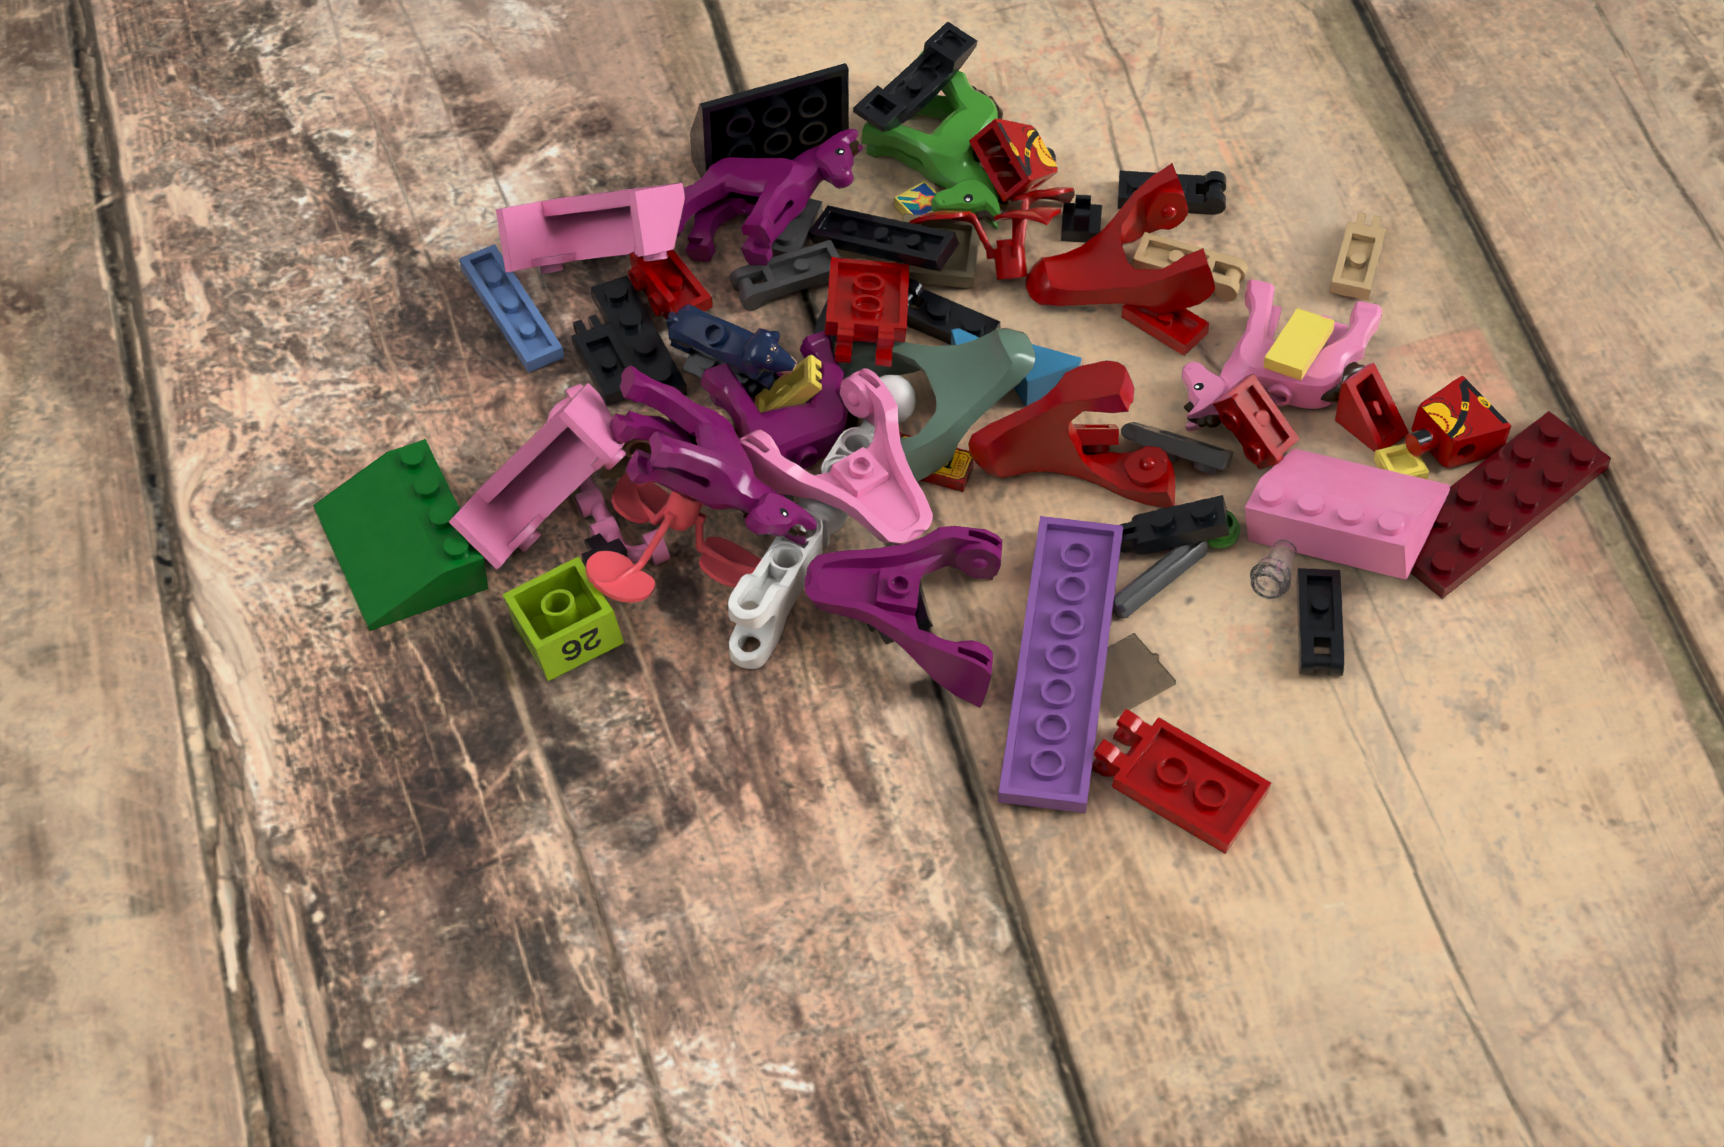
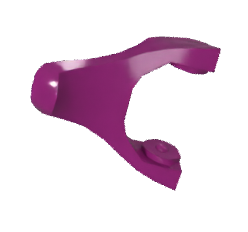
(883, 591)

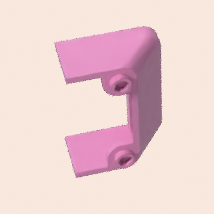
(591, 227)
(539, 478)

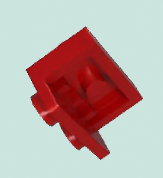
(668, 284)
(1256, 422)

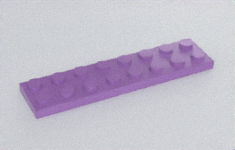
(1061, 665)

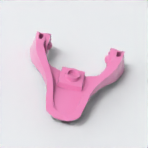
(868, 484)

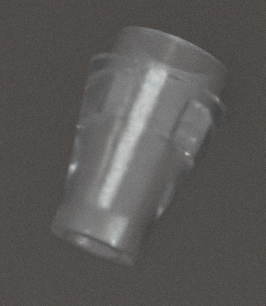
(1274, 571)

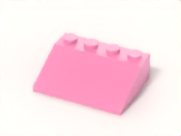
(1345, 512)

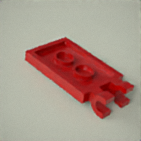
(867, 305)
(1181, 779)

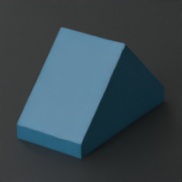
(1046, 373)

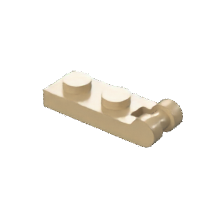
(1159, 252)

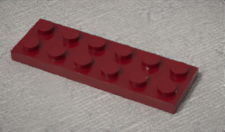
(1505, 500)

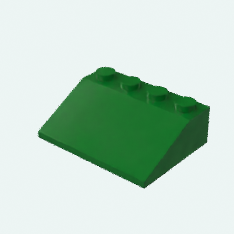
(397, 537)

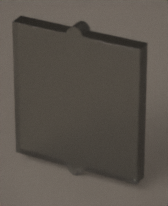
(1132, 675)

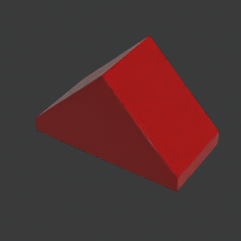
(1369, 410)

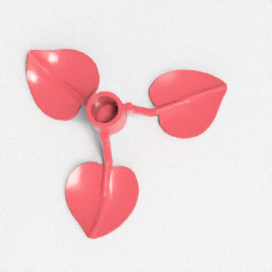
(624, 581)

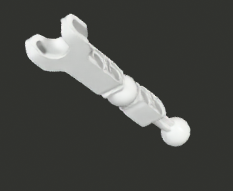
(768, 594)

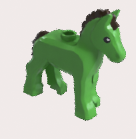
(947, 154)

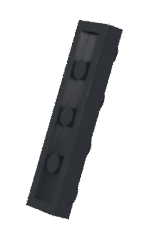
(884, 238)
(636, 331)

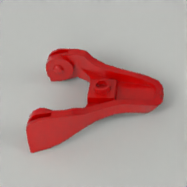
(1100, 269)
(1045, 439)

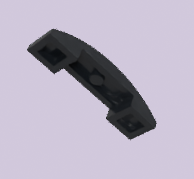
(919, 82)

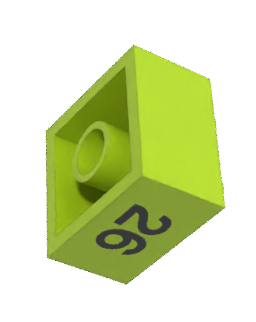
(563, 619)

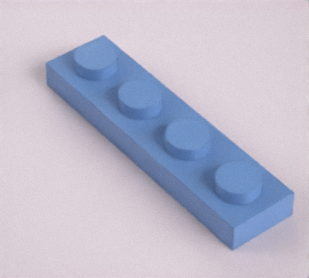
(511, 308)

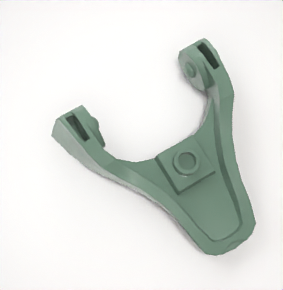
(964, 380)

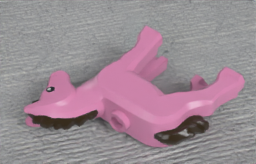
(1318, 386)

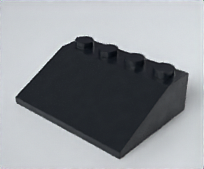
(772, 119)

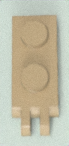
(1358, 258)

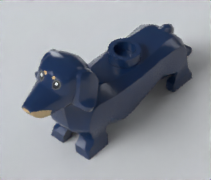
(723, 342)

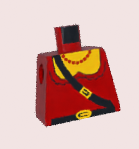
(1014, 157)
(1457, 426)

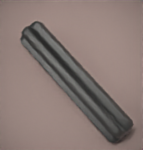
(1157, 578)

